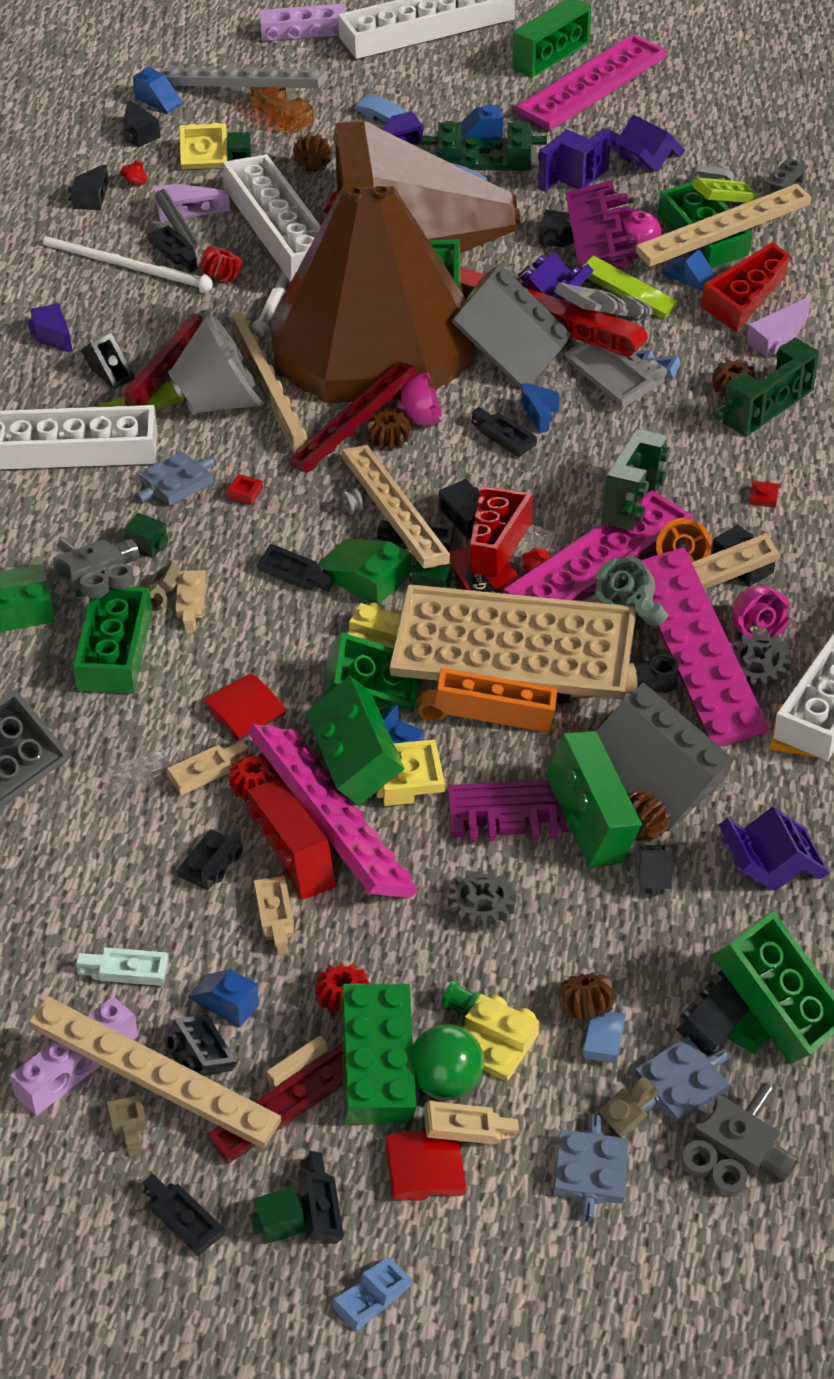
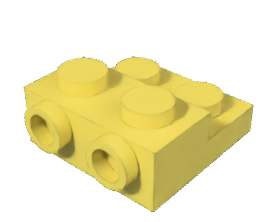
(203, 146)
(375, 624)
(420, 776)
(502, 1033)

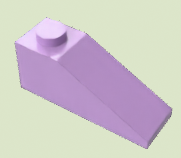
(195, 200)
(778, 328)

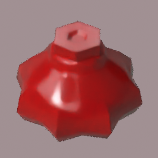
(134, 173)
(534, 559)

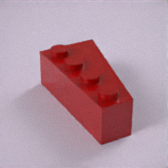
(745, 286)
(498, 528)
(293, 837)

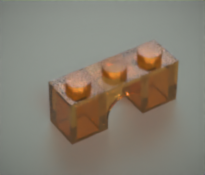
(289, 115)

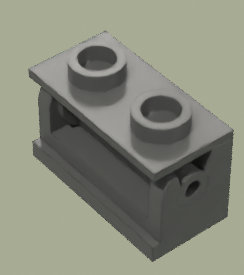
(786, 175)

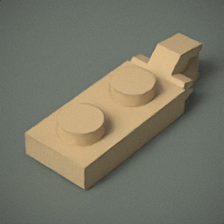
(191, 597)
(205, 767)
(275, 911)
(467, 1123)

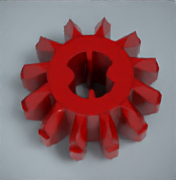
(220, 264)
(250, 773)
(330, 984)

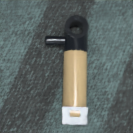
(658, 674)

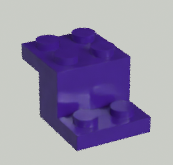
(644, 144)
(573, 159)
(549, 272)
(772, 849)

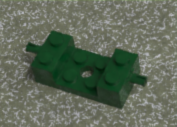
(503, 153)
(755, 402)
(632, 477)

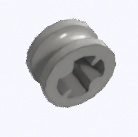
(353, 502)

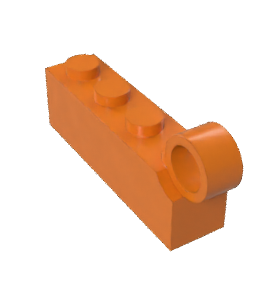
(489, 700)

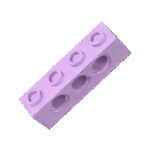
(300, 22)
(60, 1068)

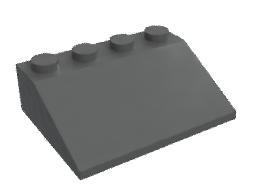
(510, 326)
(26, 748)
(662, 753)

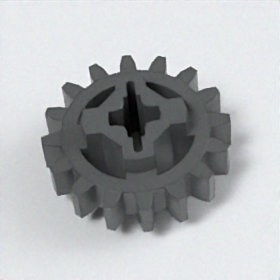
(760, 658)
(482, 899)

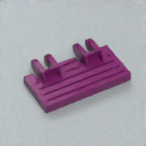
(597, 226)
(504, 805)

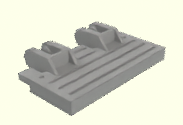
(604, 301)
(617, 375)

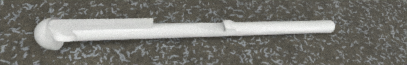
(204, 283)
(261, 326)

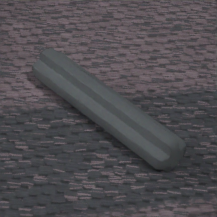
(175, 217)

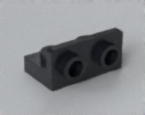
(211, 858)
(199, 1045)

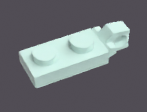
(125, 966)

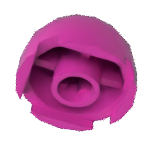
(642, 225)
(420, 401)
(763, 607)

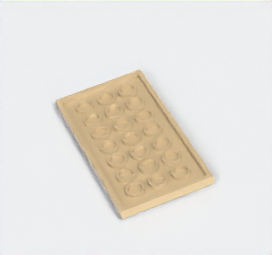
(516, 638)

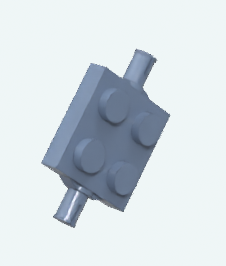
(176, 478)
(684, 1078)
(591, 1167)

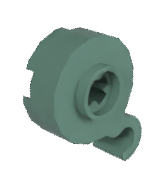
(636, 593)

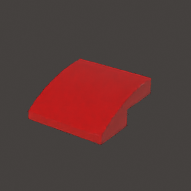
(244, 704)
(424, 1166)

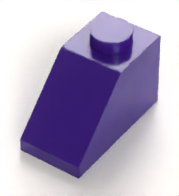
(406, 127)
(50, 327)

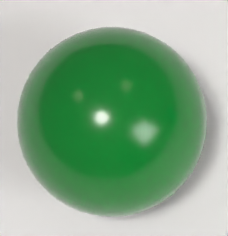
(447, 1062)

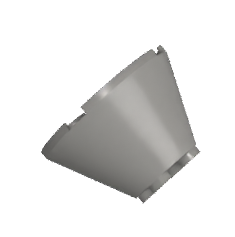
(212, 372)

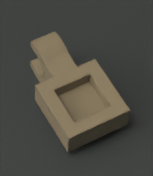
(163, 582)
(625, 1108)
(128, 1118)

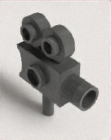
(96, 566)
(742, 1142)

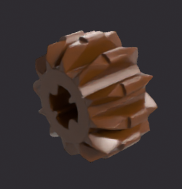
(312, 152)
(728, 371)
(388, 429)
(651, 814)
(586, 996)

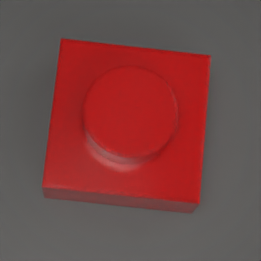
(244, 489)
(764, 494)

